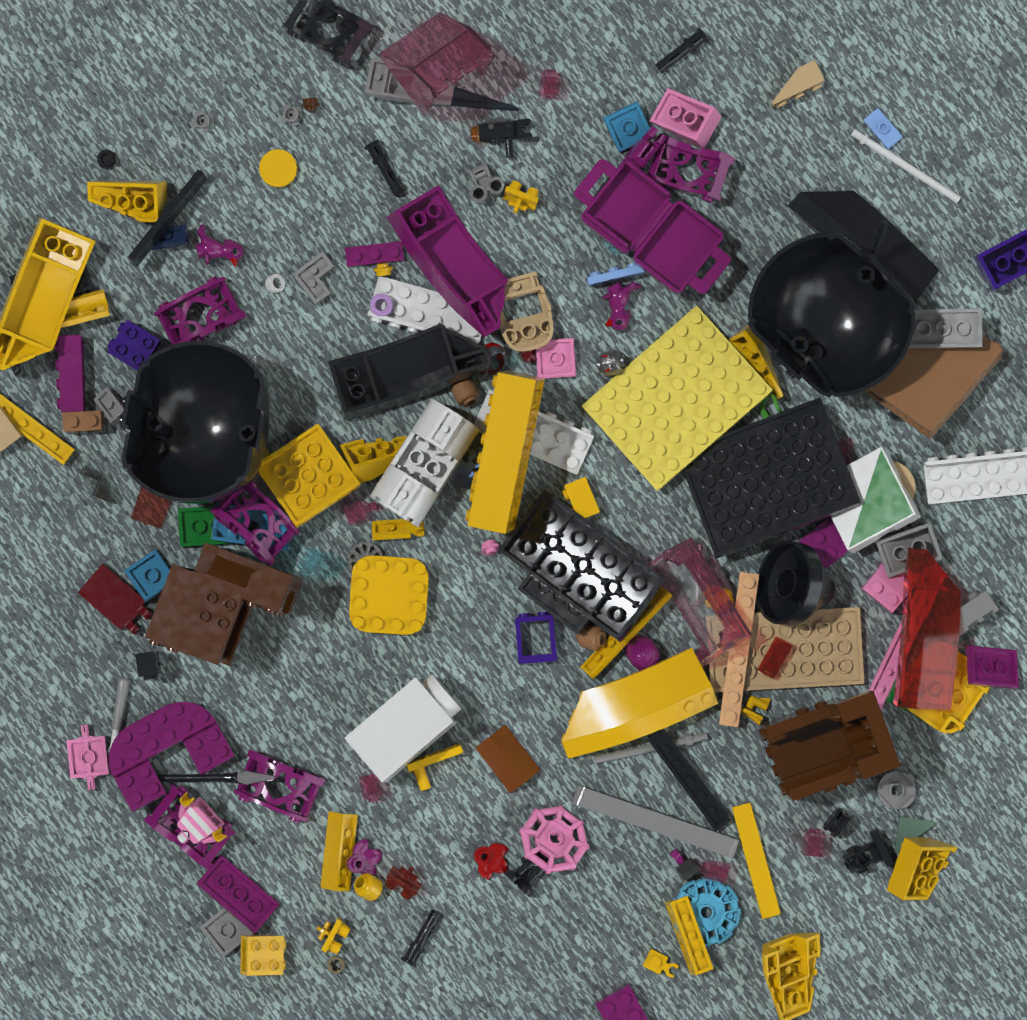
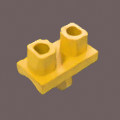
(519, 199)
(330, 944)

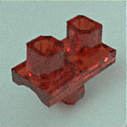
(405, 879)

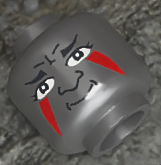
(610, 363)

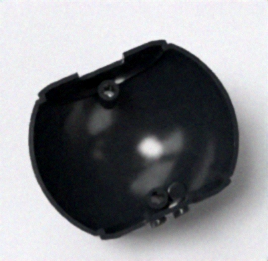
(849, 318)
(195, 422)

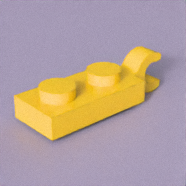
(395, 529)

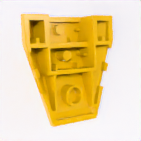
(790, 972)

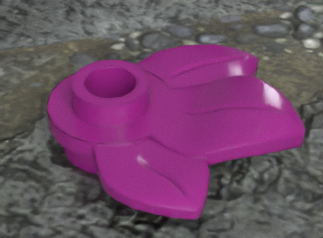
(366, 857)

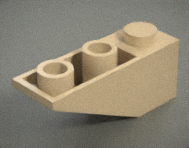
(802, 80)

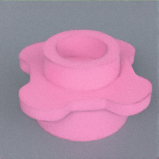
(489, 547)

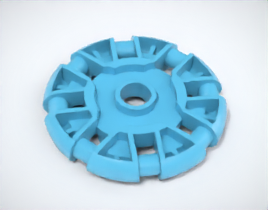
(716, 903)

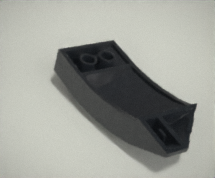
(859, 220)
(405, 370)

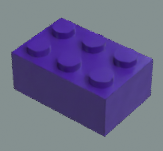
(1004, 261)

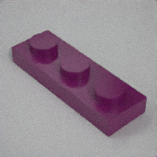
(374, 254)

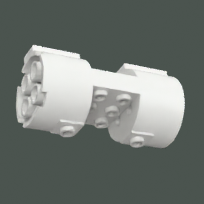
(425, 462)

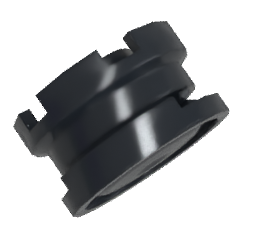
(836, 822)

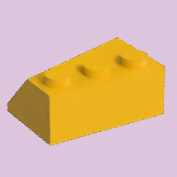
(918, 867)

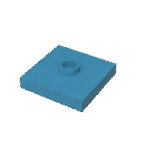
(626, 126)
(148, 575)

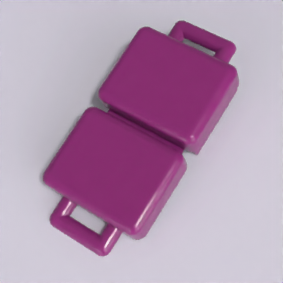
(667, 237)

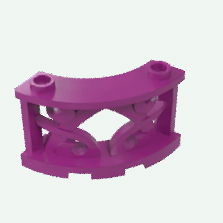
(716, 160)
(224, 321)
(259, 548)
(304, 780)
(163, 827)

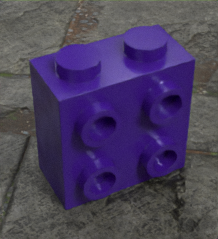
(133, 345)

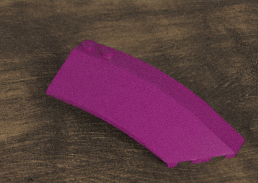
(451, 259)

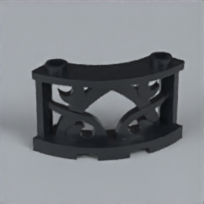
(355, 26)

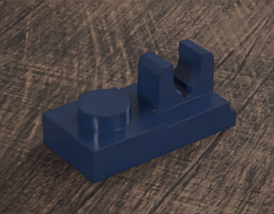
(173, 237)

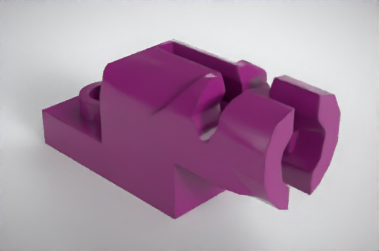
(644, 149)

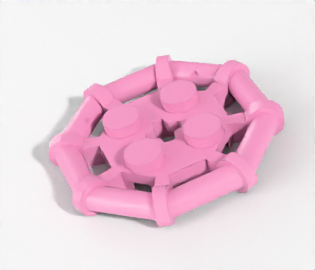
(546, 846)

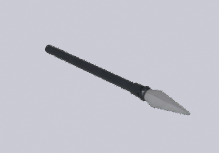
(244, 777)

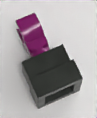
(685, 868)

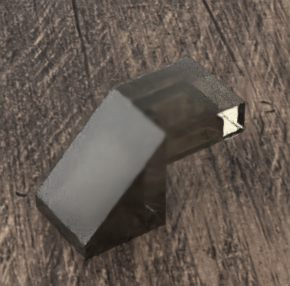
(101, 489)

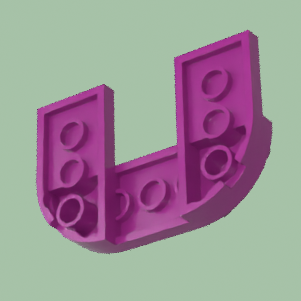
(157, 733)

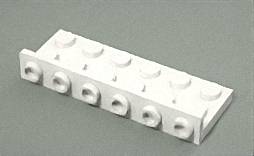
(418, 309)
(552, 440)
(975, 476)

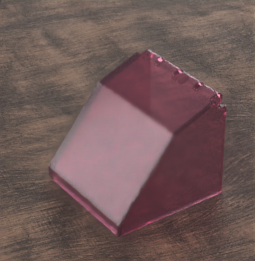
(436, 54)

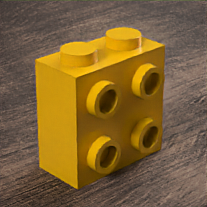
(262, 955)

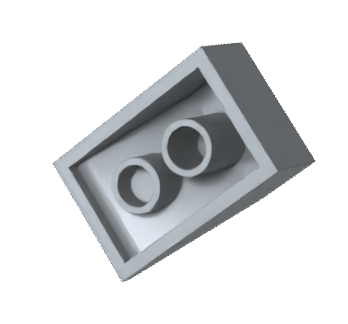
(894, 548)

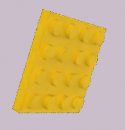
(307, 475)

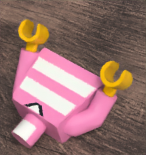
(198, 822)

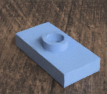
(882, 128)

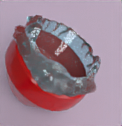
(499, 359)

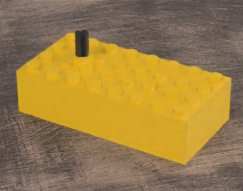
(505, 452)

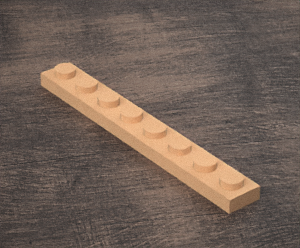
(738, 656)

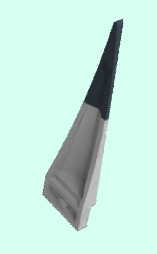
(384, 85)

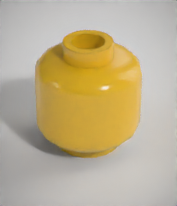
(368, 887)

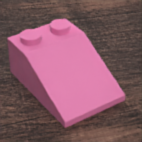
(686, 118)
(885, 590)

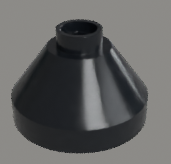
(792, 584)

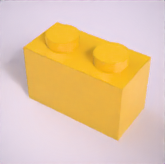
(581, 498)

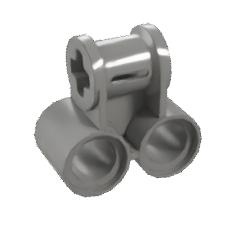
(483, 182)

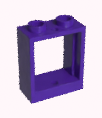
(525, 617)

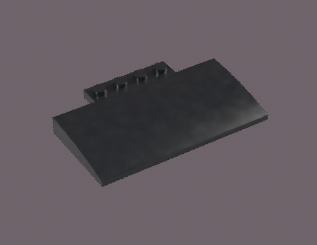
(579, 569)

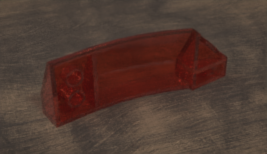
(927, 635)

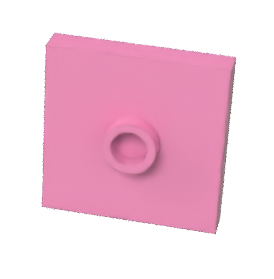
(556, 359)

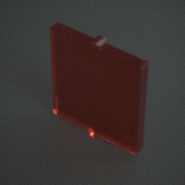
(150, 509)

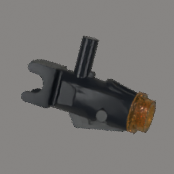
(501, 130)

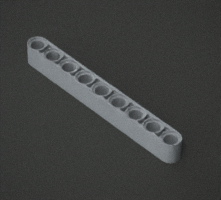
(655, 821)

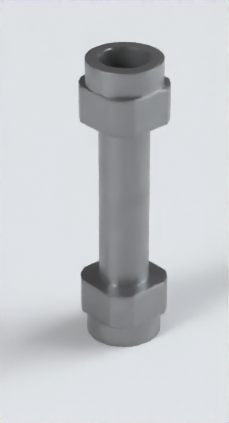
(720, 574)

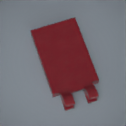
(114, 599)

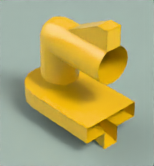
(761, 703)

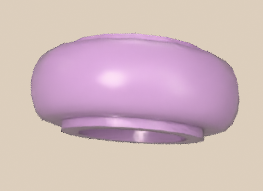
(389, 308)

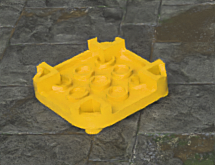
(388, 594)
(963, 702)

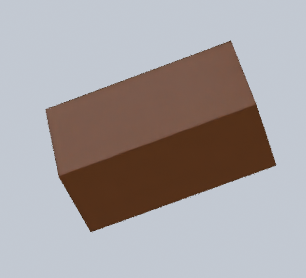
(507, 758)

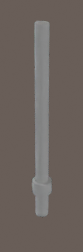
(687, 740)

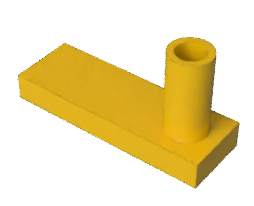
(418, 764)

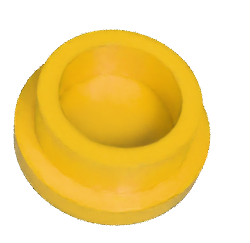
(383, 269)

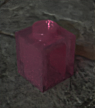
(549, 84)
(370, 787)
(813, 843)
(715, 870)

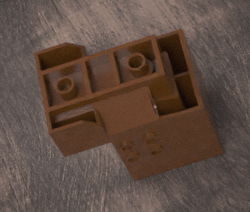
(209, 607)
(829, 745)

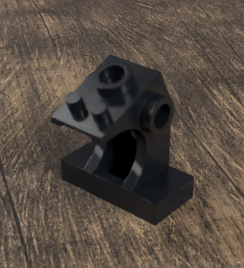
(877, 850)

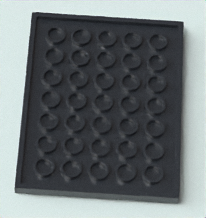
(770, 478)

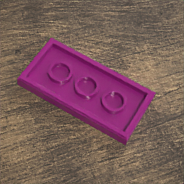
(237, 894)

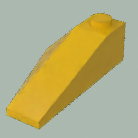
(136, 199)
(757, 356)
(370, 459)

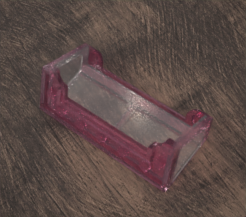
(701, 600)

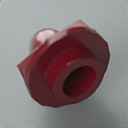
(528, 356)

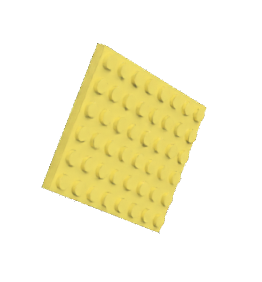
(677, 398)

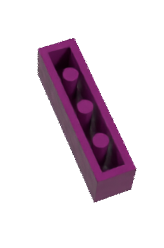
(71, 373)

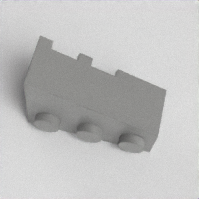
(975, 610)

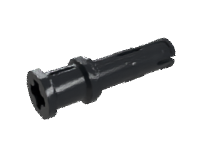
(682, 50)
(380, 159)
(417, 946)

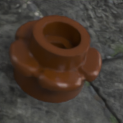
(310, 104)

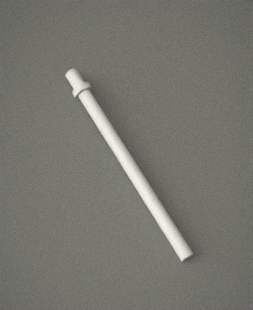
(864, 139)

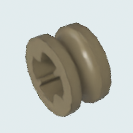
(341, 962)

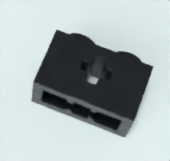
(148, 664)

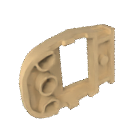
(530, 331)

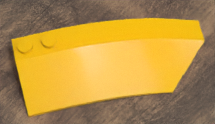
(41, 292)
(638, 704)

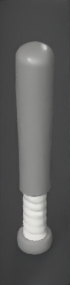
(120, 703)

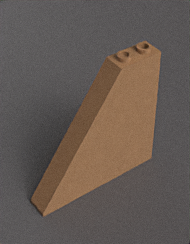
(934, 383)

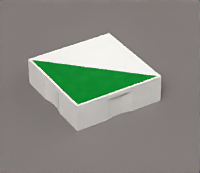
(883, 501)

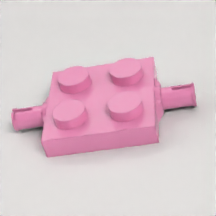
(88, 757)

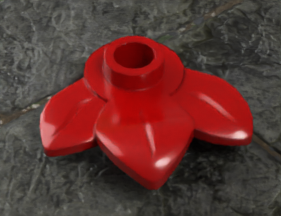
(494, 860)

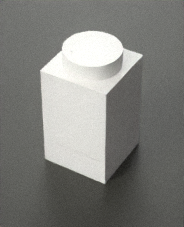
(404, 727)

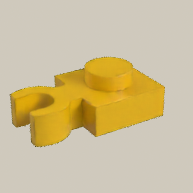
(657, 962)

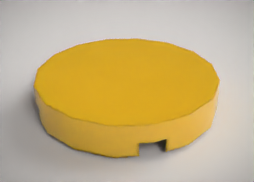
(278, 168)

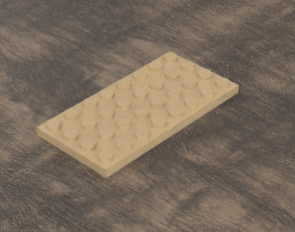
(822, 653)

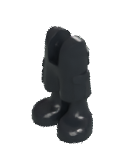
(516, 874)

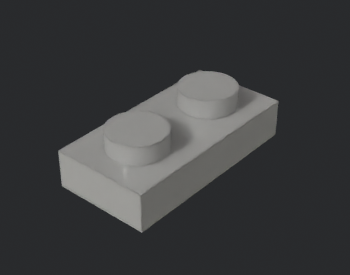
(110, 405)

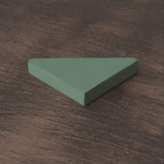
(910, 828)

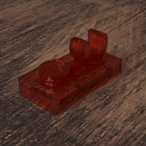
(774, 657)

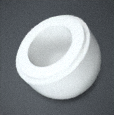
(270, 286)

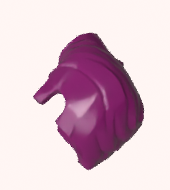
(642, 652)

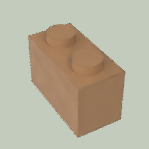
(83, 421)

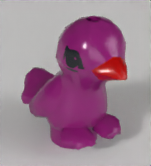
(211, 248)
(618, 299)

